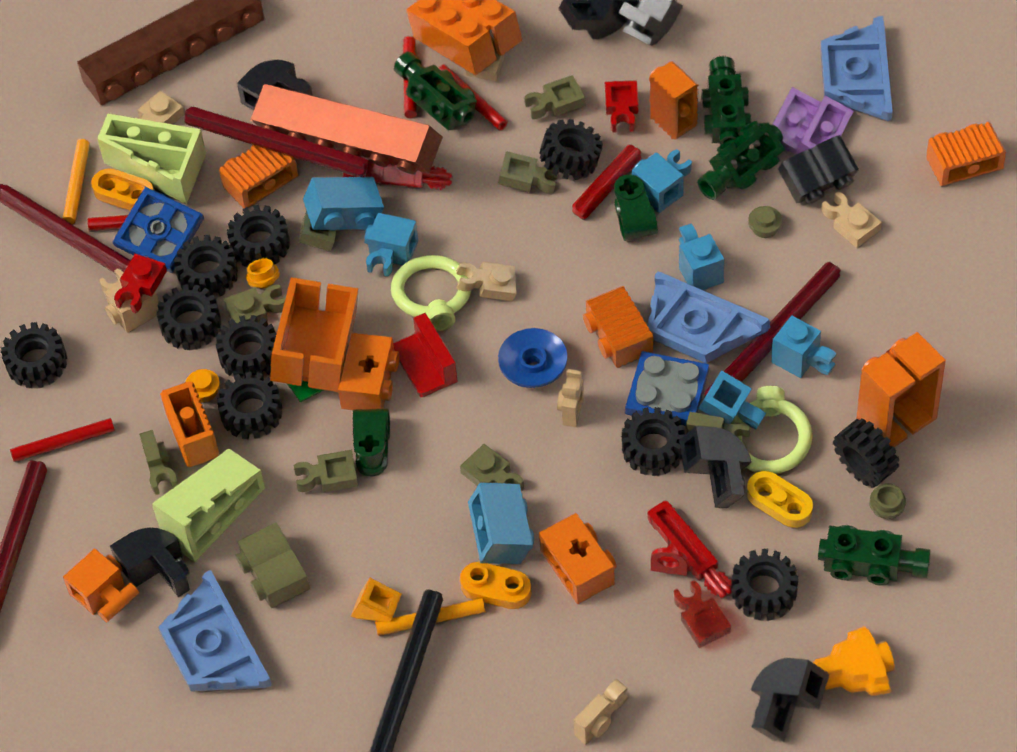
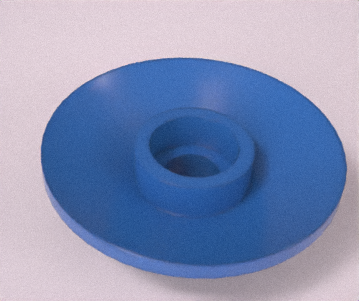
(528, 347)

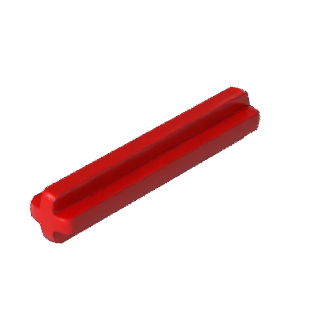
(605, 181)

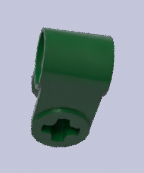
(633, 208)
(371, 439)

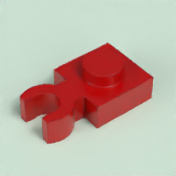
(621, 103)
(139, 278)

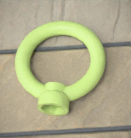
(438, 311)
(772, 401)

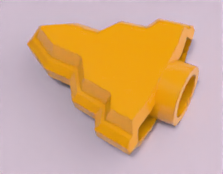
(859, 664)

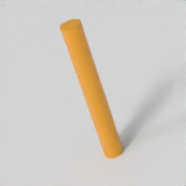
(76, 181)
(446, 613)

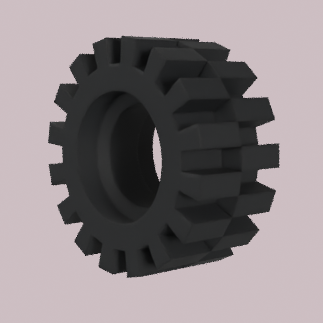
(574, 137)
(254, 222)
(206, 252)
(190, 332)
(241, 333)
(29, 340)
(249, 389)
(648, 424)
(866, 452)
(764, 566)

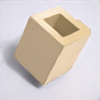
(124, 315)

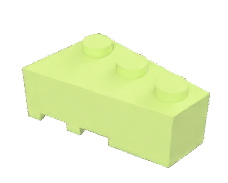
(154, 151)
(208, 502)

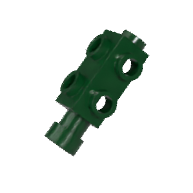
(436, 92)
(725, 101)
(738, 164)
(870, 555)

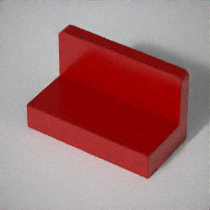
(426, 358)

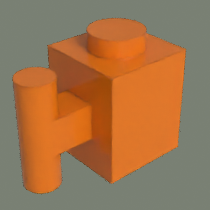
(99, 582)

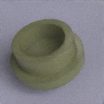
(765, 221)
(887, 501)

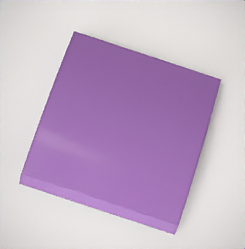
(808, 121)

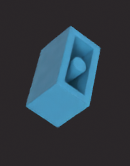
(342, 202)
(500, 523)

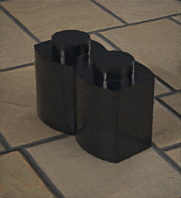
(818, 169)

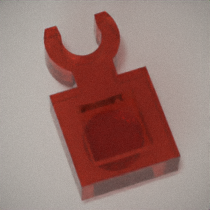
(701, 619)

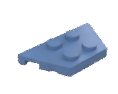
(857, 69)
(699, 321)
(211, 642)

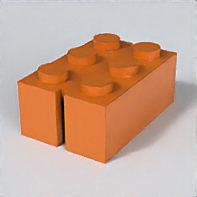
(463, 30)
(311, 341)
(902, 385)

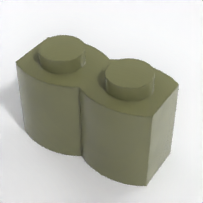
(273, 566)

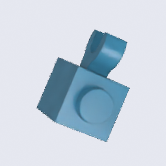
(663, 178)
(390, 242)
(700, 259)
(798, 348)
(727, 400)

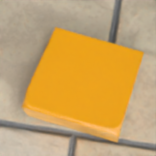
(376, 602)

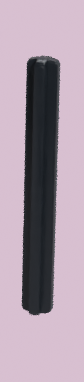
(407, 672)

